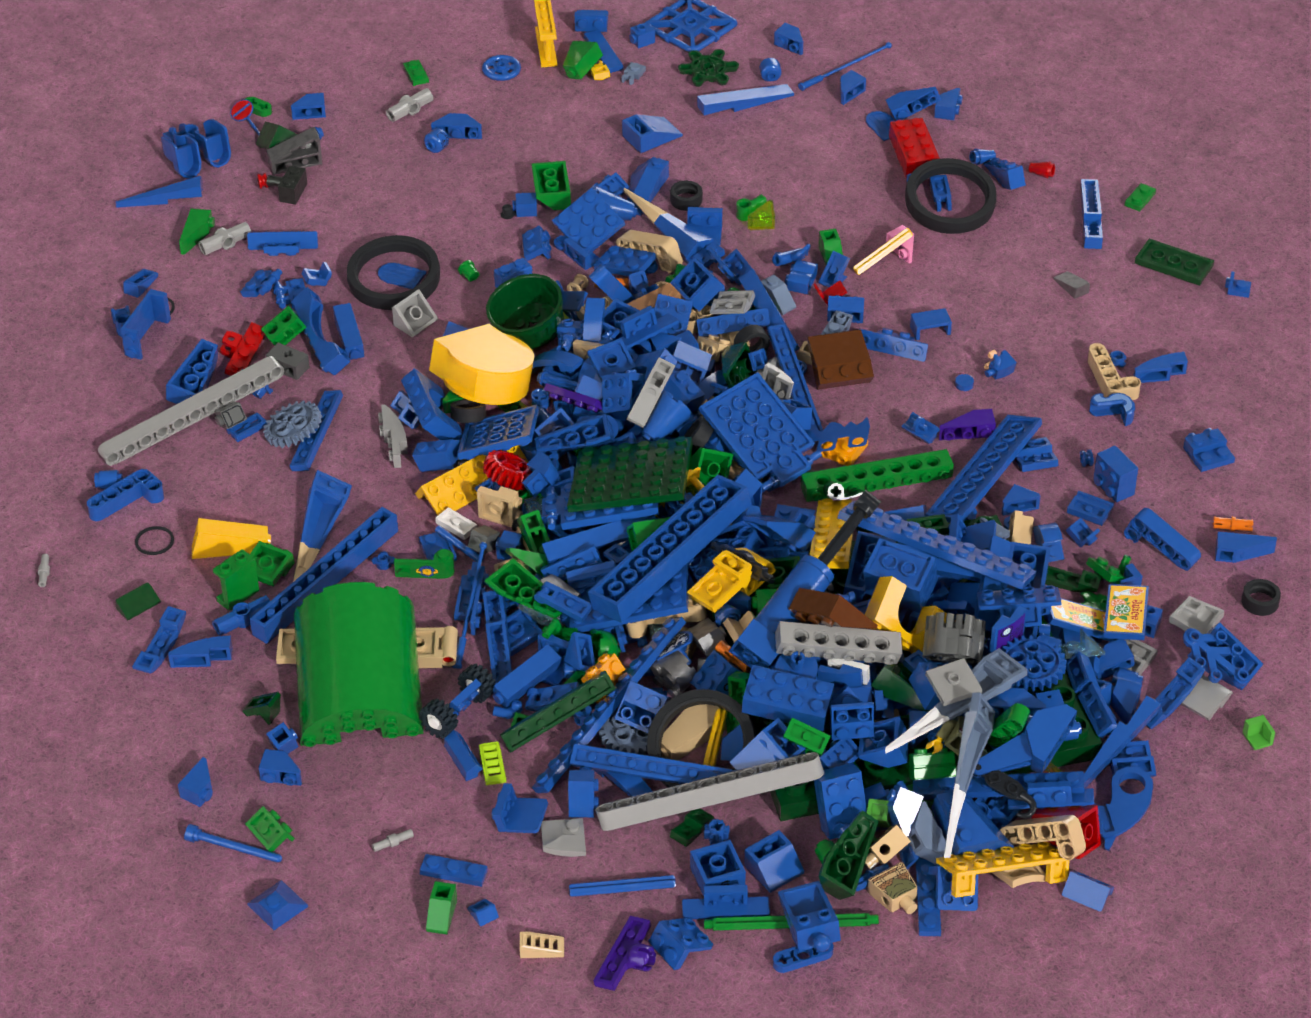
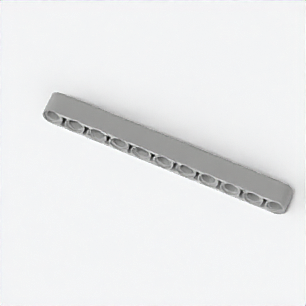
(190, 411)
(710, 791)

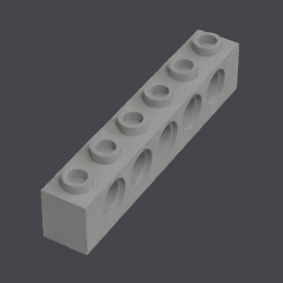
(829, 637)

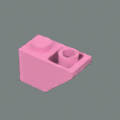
(905, 250)

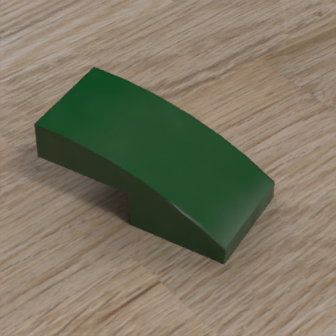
(692, 826)

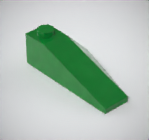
(519, 586)

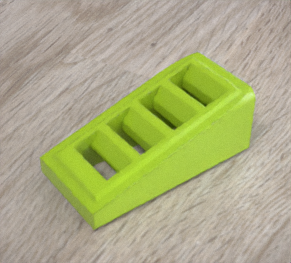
(492, 751)

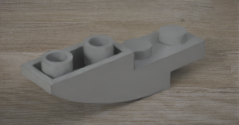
(651, 392)
(393, 434)

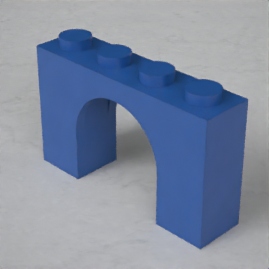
(644, 366)
(426, 400)

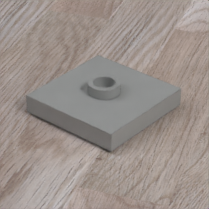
(953, 682)

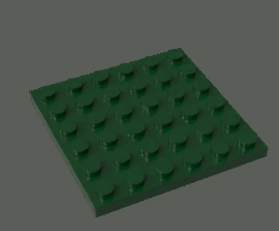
(630, 474)

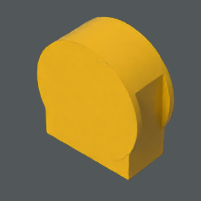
(483, 365)

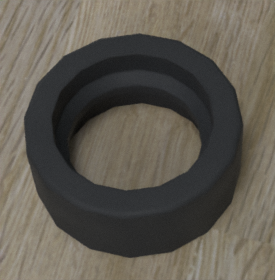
(686, 187)
(750, 332)
(467, 411)
(700, 433)
(1258, 607)

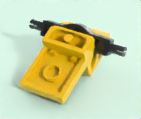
(732, 571)

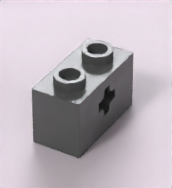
(293, 361)

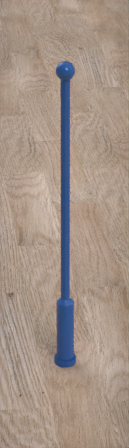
(802, 86)
(462, 640)

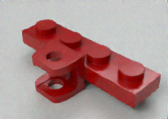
(242, 349)

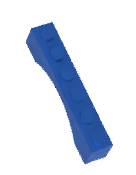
(309, 309)

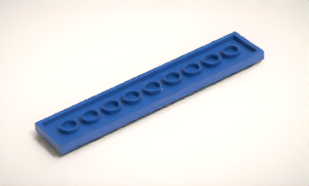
(985, 467)
(944, 547)

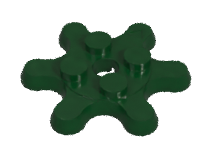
(714, 64)

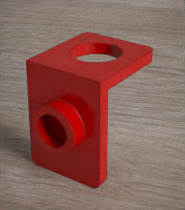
(836, 289)

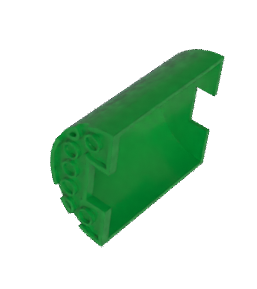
(356, 663)

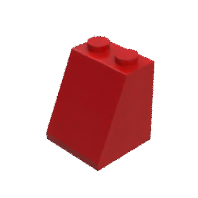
(1088, 819)

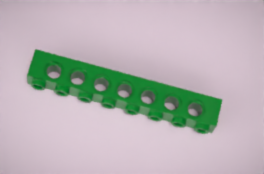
(880, 474)

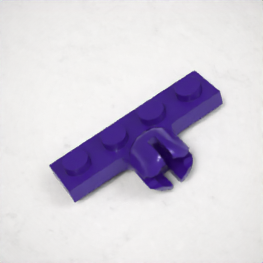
(579, 400)
(626, 954)

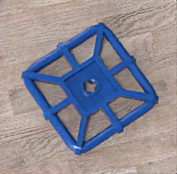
(691, 24)

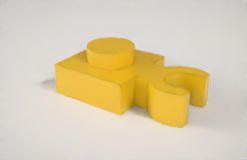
(600, 71)

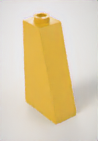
(226, 538)

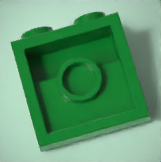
(271, 562)

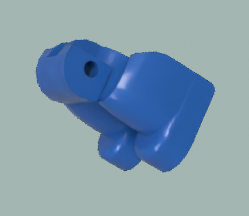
(184, 146)

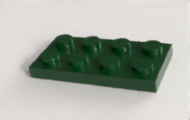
(1174, 261)

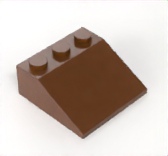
(840, 359)
(828, 609)

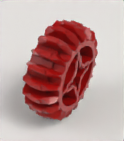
(506, 469)

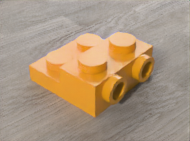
(842, 453)
(610, 664)

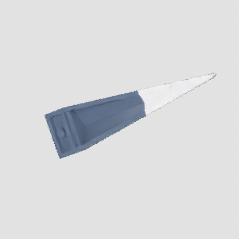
(994, 674)
(975, 733)

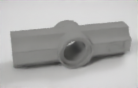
(409, 105)
(224, 238)

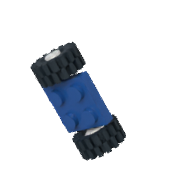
(441, 718)

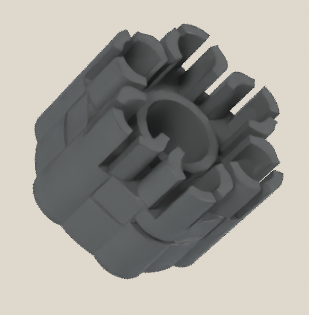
(952, 640)

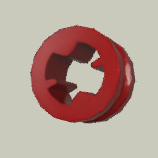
(262, 180)

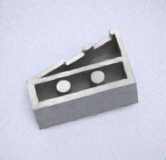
(298, 151)

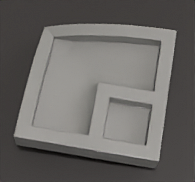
(1196, 615)
(564, 837)

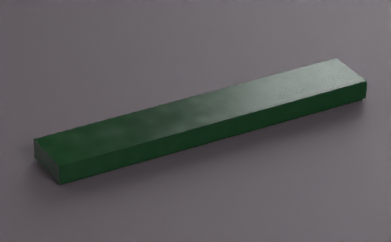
(557, 711)

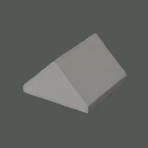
(413, 314)

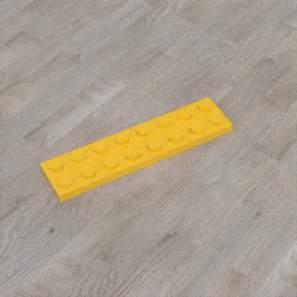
(826, 528)

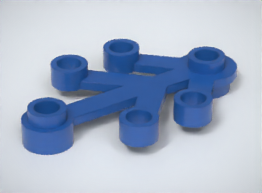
(1213, 655)

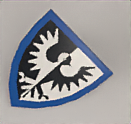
(678, 643)

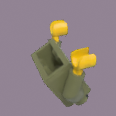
(950, 734)

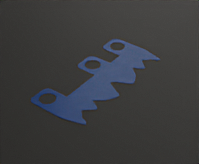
(836, 430)

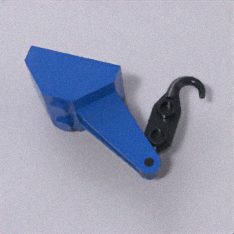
(1033, 748)

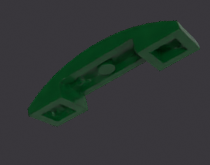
(1071, 581)

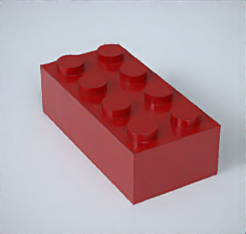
(912, 143)

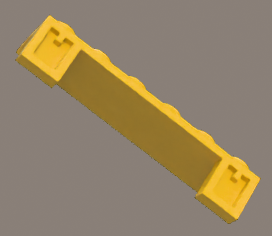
(457, 486)
(969, 864)

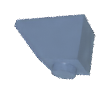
(779, 294)

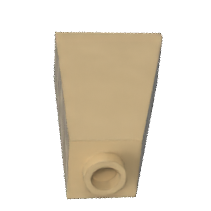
(688, 731)

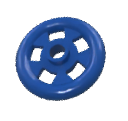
(501, 67)

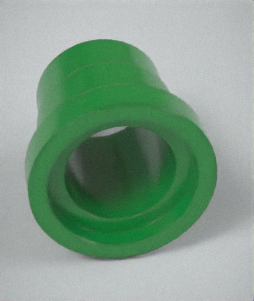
(468, 270)

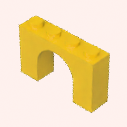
(884, 612)

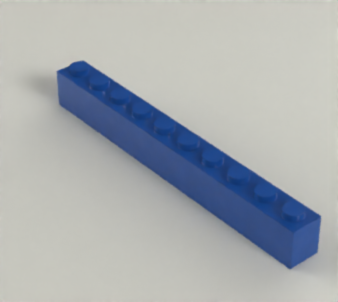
(324, 573)

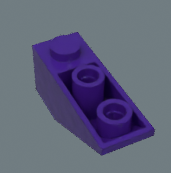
(970, 425)

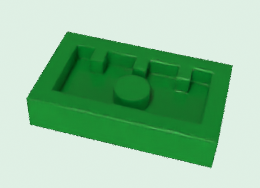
(268, 828)

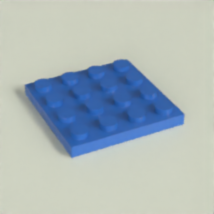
(498, 432)

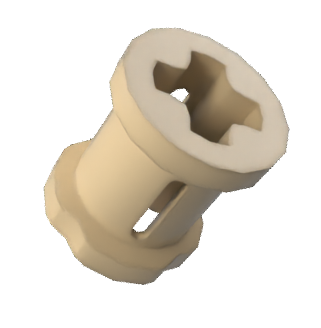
(576, 284)

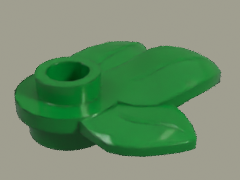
(1096, 601)

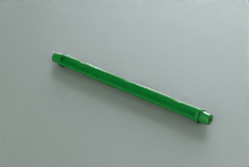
(780, 922)

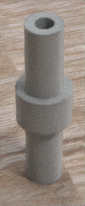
(43, 570)
(392, 840)

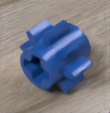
(716, 831)

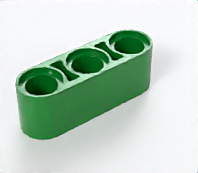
(1008, 724)

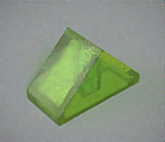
(762, 217)

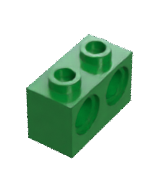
(284, 327)

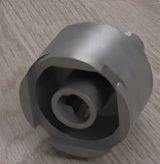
(673, 673)

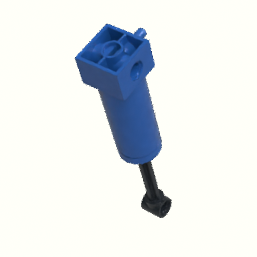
(758, 640)

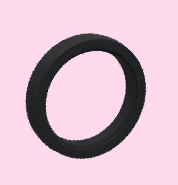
(955, 167)
(388, 244)
(690, 699)

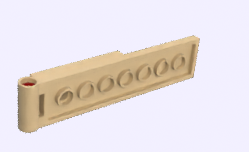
(434, 647)

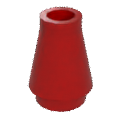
(1044, 169)

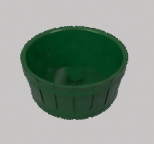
(527, 301)

